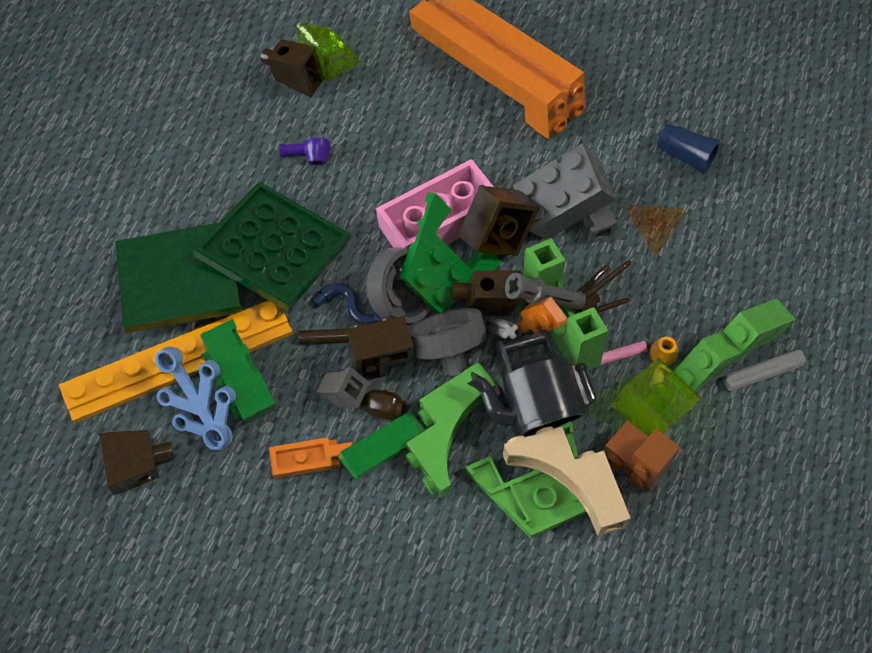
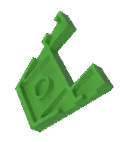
(532, 500)

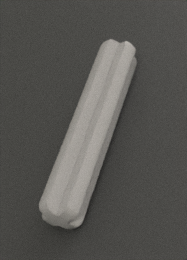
(502, 328)
(764, 370)

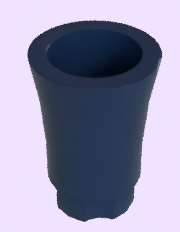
(689, 147)

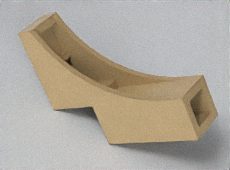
(586, 477)

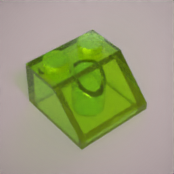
(655, 399)

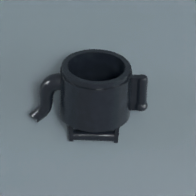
(538, 390)

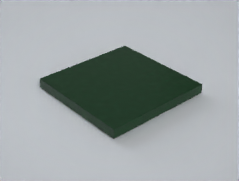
(272, 246)
(169, 285)

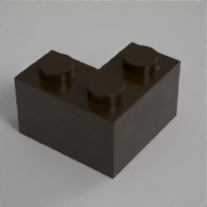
(379, 345)

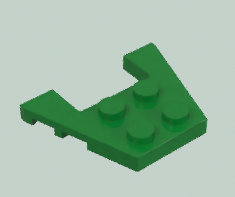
(433, 266)

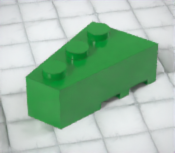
(237, 371)

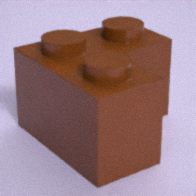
(641, 456)

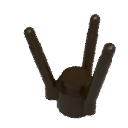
(591, 294)

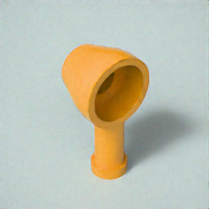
(667, 356)

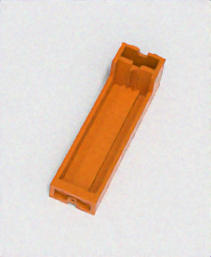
(505, 58)

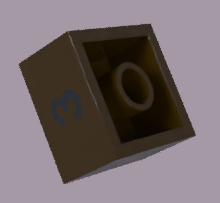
(498, 220)

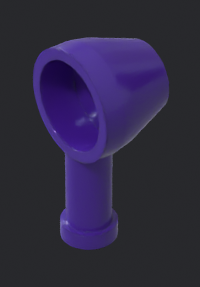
(315, 149)

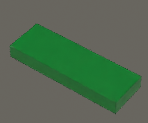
(380, 445)

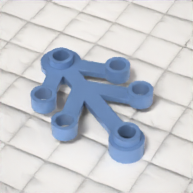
(196, 401)

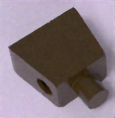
(292, 65)
(486, 292)
(132, 458)

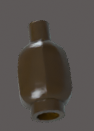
(383, 404)

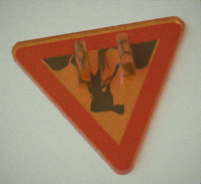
(655, 223)

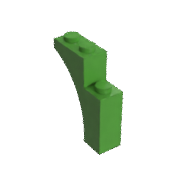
(742, 335)
(445, 411)

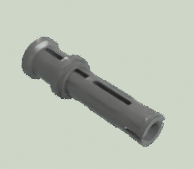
(536, 290)

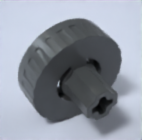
(387, 291)
(449, 337)

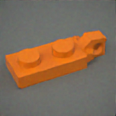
(541, 316)
(305, 457)

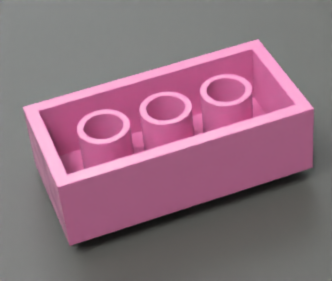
(455, 187)

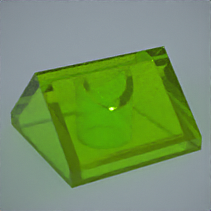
(332, 51)

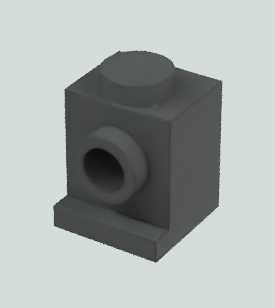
(599, 225)
(343, 388)

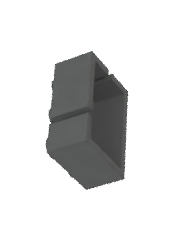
(567, 191)

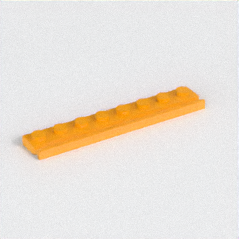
(139, 375)

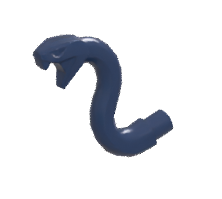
(335, 289)

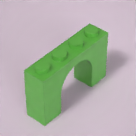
(584, 333)

